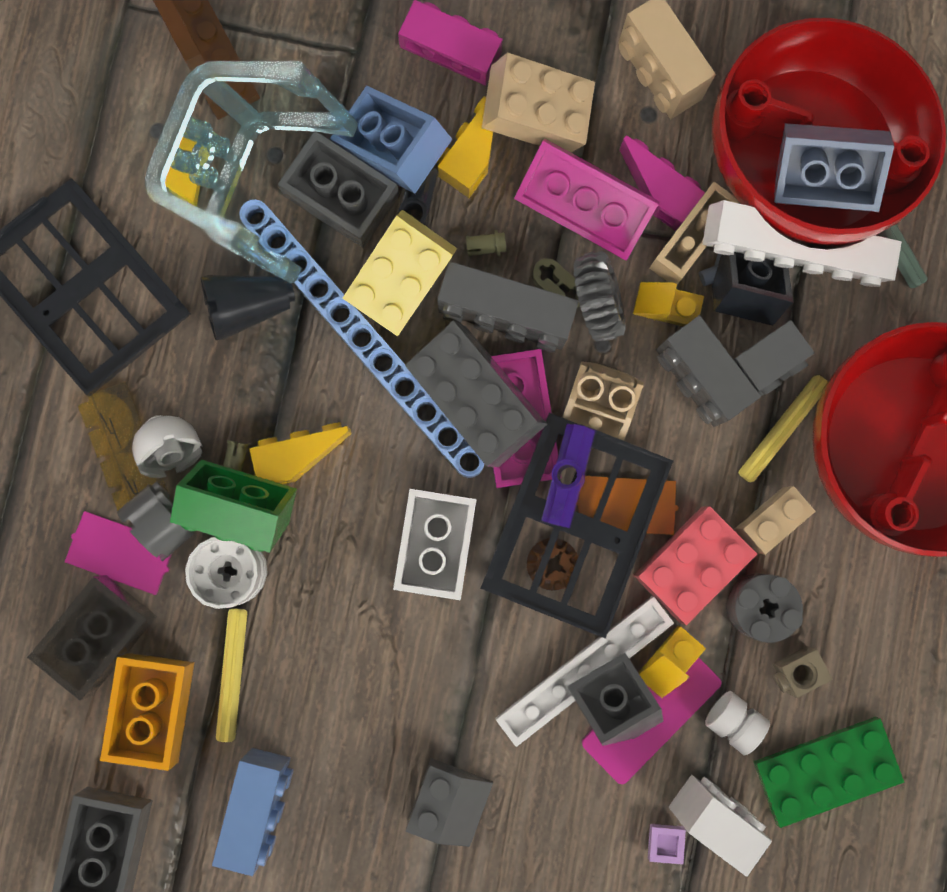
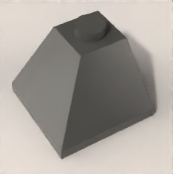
(616, 701)

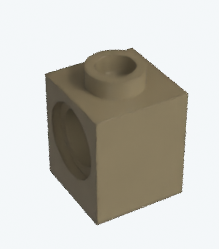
(815, 672)

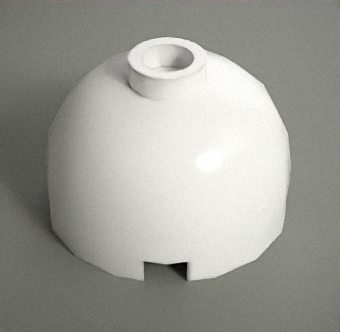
(165, 444)

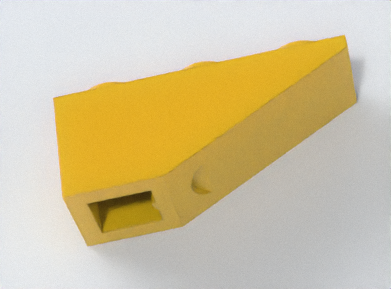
(469, 158)
(292, 458)

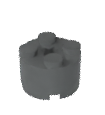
(150, 517)
(783, 609)

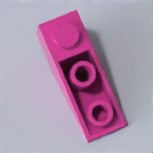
(660, 180)

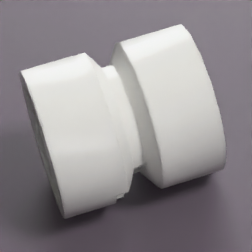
(742, 726)

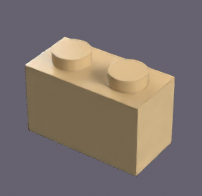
(774, 520)

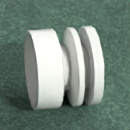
(215, 587)

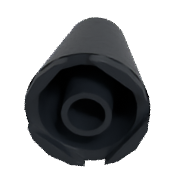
(243, 301)

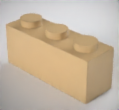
(687, 241)

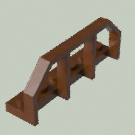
(202, 40)

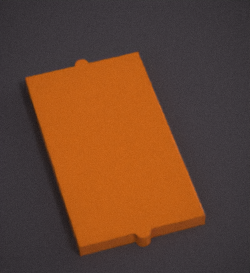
(624, 501)

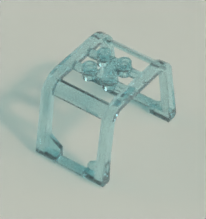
(211, 80)

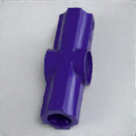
(572, 454)

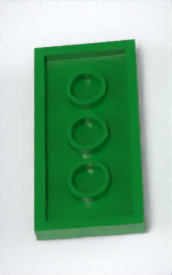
(828, 772)

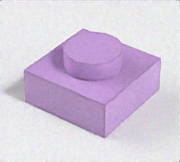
(666, 844)

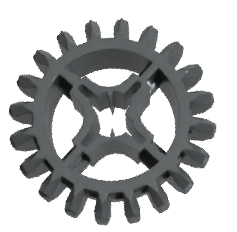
(599, 296)

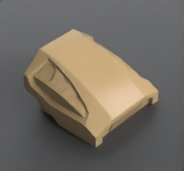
(603, 399)

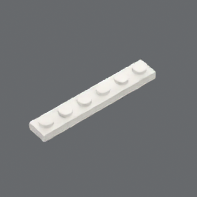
(553, 695)

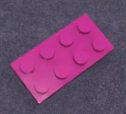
(586, 199)
(529, 376)

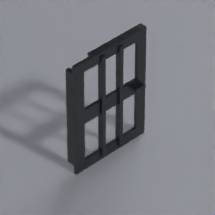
(83, 284)
(584, 527)

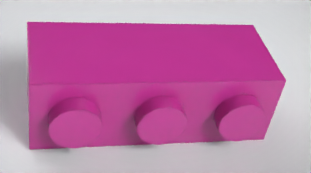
(450, 41)

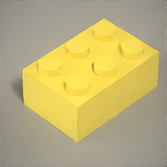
(399, 272)

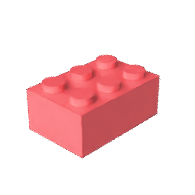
(695, 565)

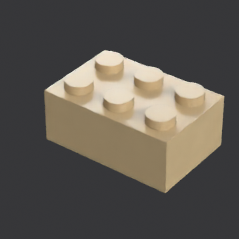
(665, 57)
(537, 103)

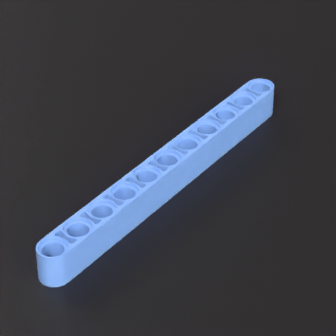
(327, 305)

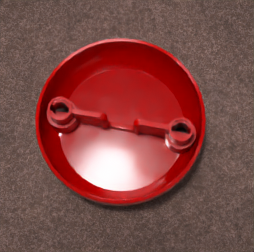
(827, 77)
(886, 439)

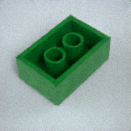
(233, 506)

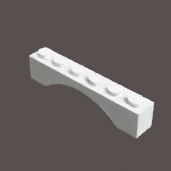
(743, 230)

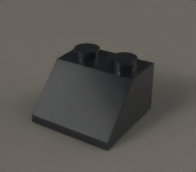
(751, 289)

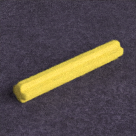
(783, 429)
(231, 675)

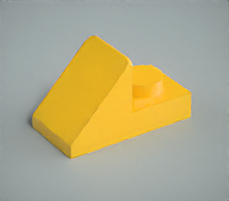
(666, 303)
(671, 662)

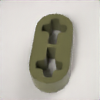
(560, 275)

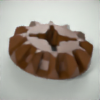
(557, 579)

